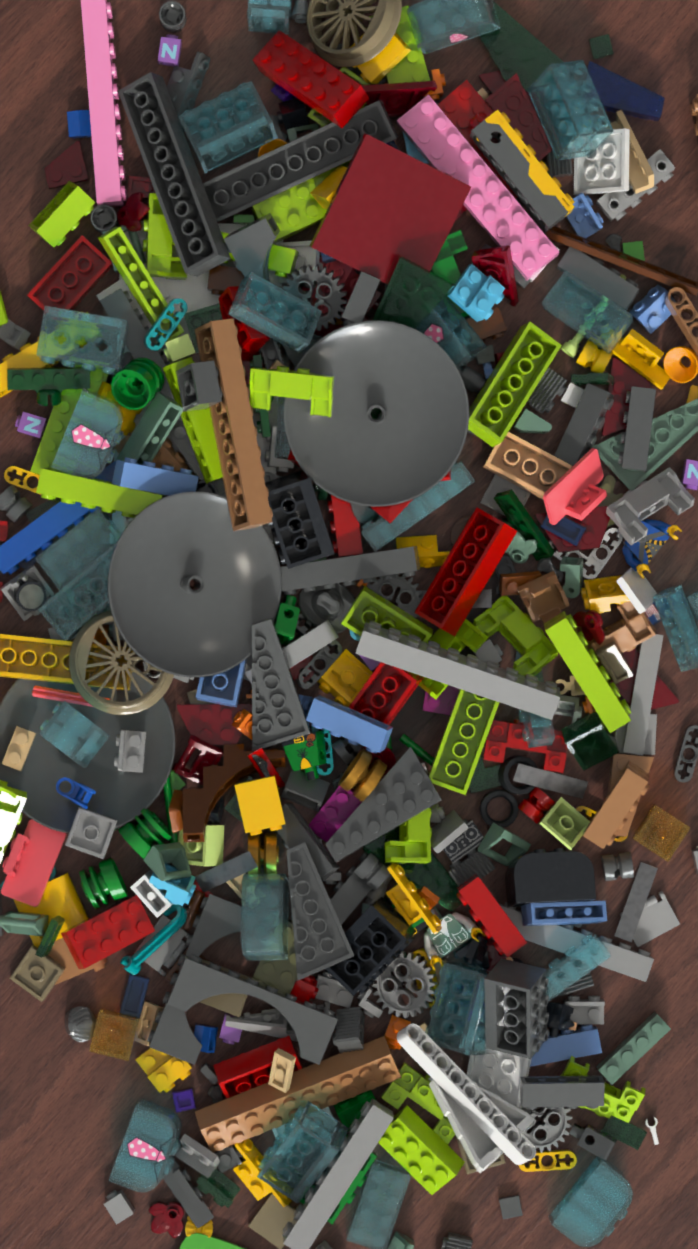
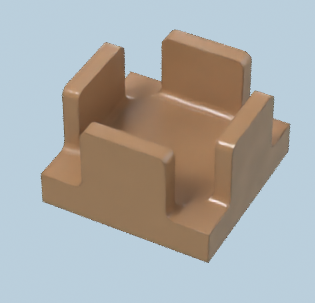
(543, 597)

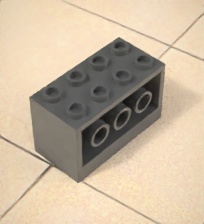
(516, 1008)

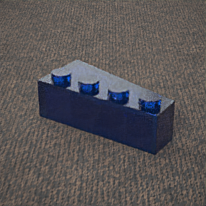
(622, 94)

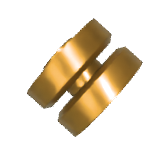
(363, 775)
(264, 855)

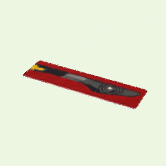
(264, 766)

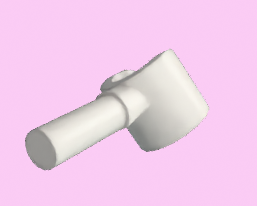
(653, 1130)

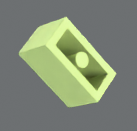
(179, 348)

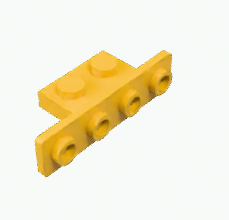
(642, 357)
(426, 548)
(408, 901)
(249, 1171)

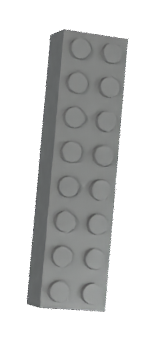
(338, 1176)

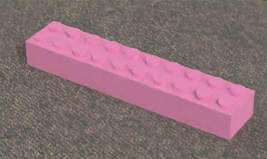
(102, 102)
(488, 197)

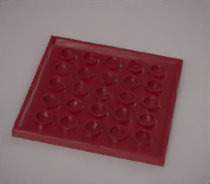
(389, 211)

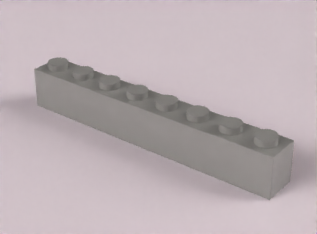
(564, 937)

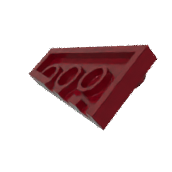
(514, 102)

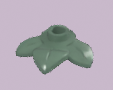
(520, 548)

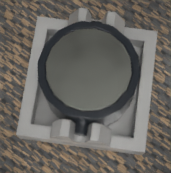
(27, 592)

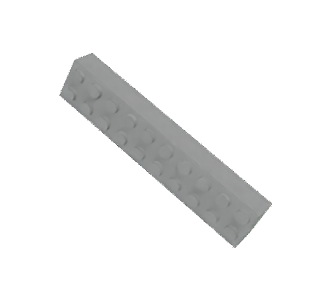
(458, 670)

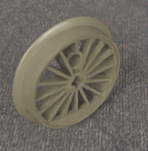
(343, 20)
(78, 664)

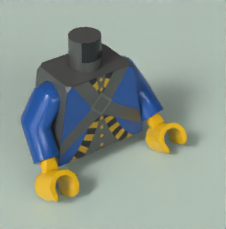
(644, 550)

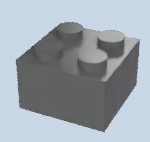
(199, 385)

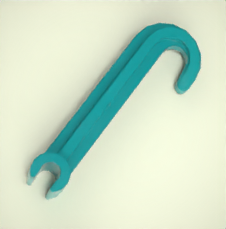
(133, 963)

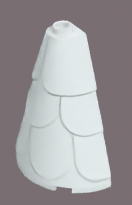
(476, 1143)

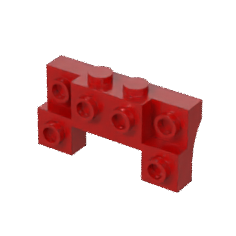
(510, 735)

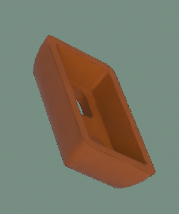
(176, 811)

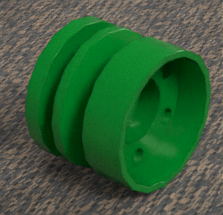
(137, 383)
(145, 832)
(103, 883)

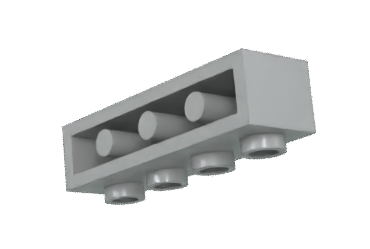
(616, 203)

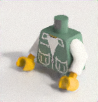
(454, 932)

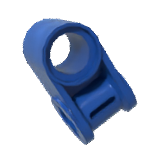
(76, 792)

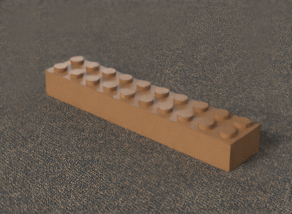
(235, 428)
(321, 1084)

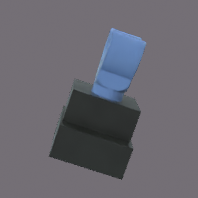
(486, 358)

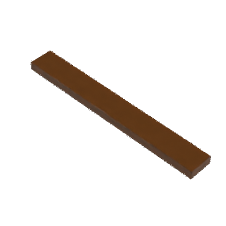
(622, 260)

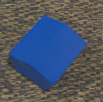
(79, 124)
(206, 1036)

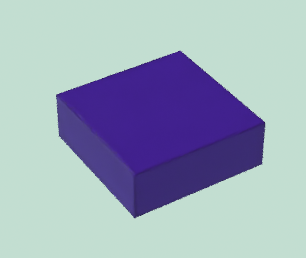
(184, 1100)

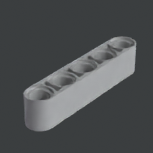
(306, 645)

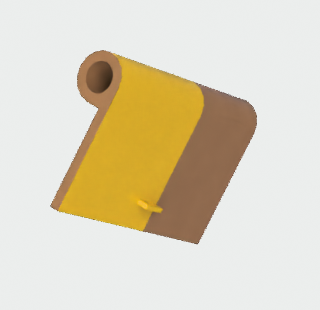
(61, 900)

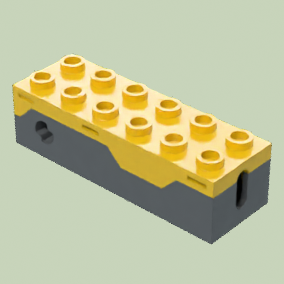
(521, 169)

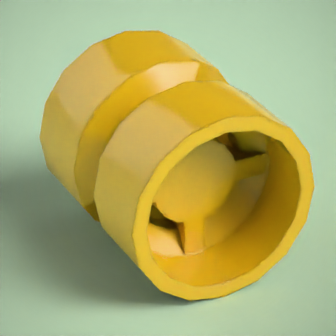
(593, 357)

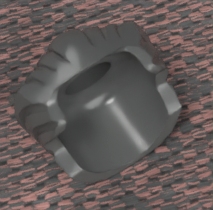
(80, 1023)

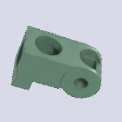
(573, 575)

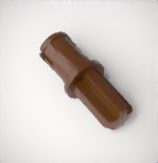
(193, 909)

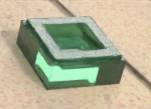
(601, 46)

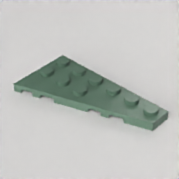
(667, 436)

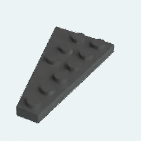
(275, 701)
(396, 799)
(316, 928)

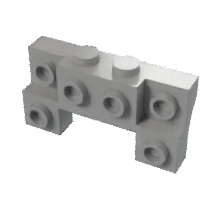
(647, 499)

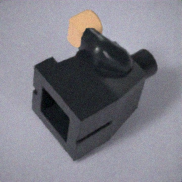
(559, 1018)

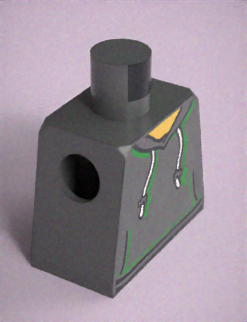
(603, 1143)

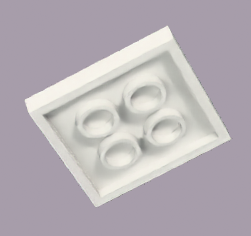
(606, 167)
(499, 1074)

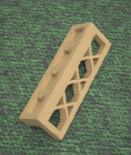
(640, 173)

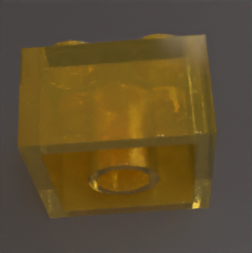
(661, 832)
(114, 1034)

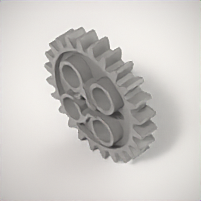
(393, 997)
(553, 1130)

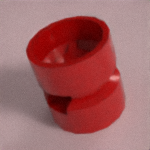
(536, 805)

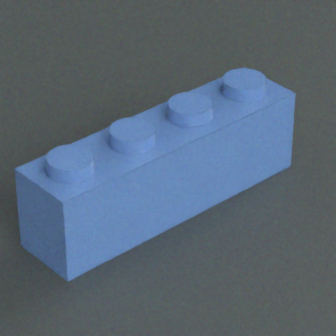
(153, 479)
(349, 724)
(564, 913)
(568, 1044)

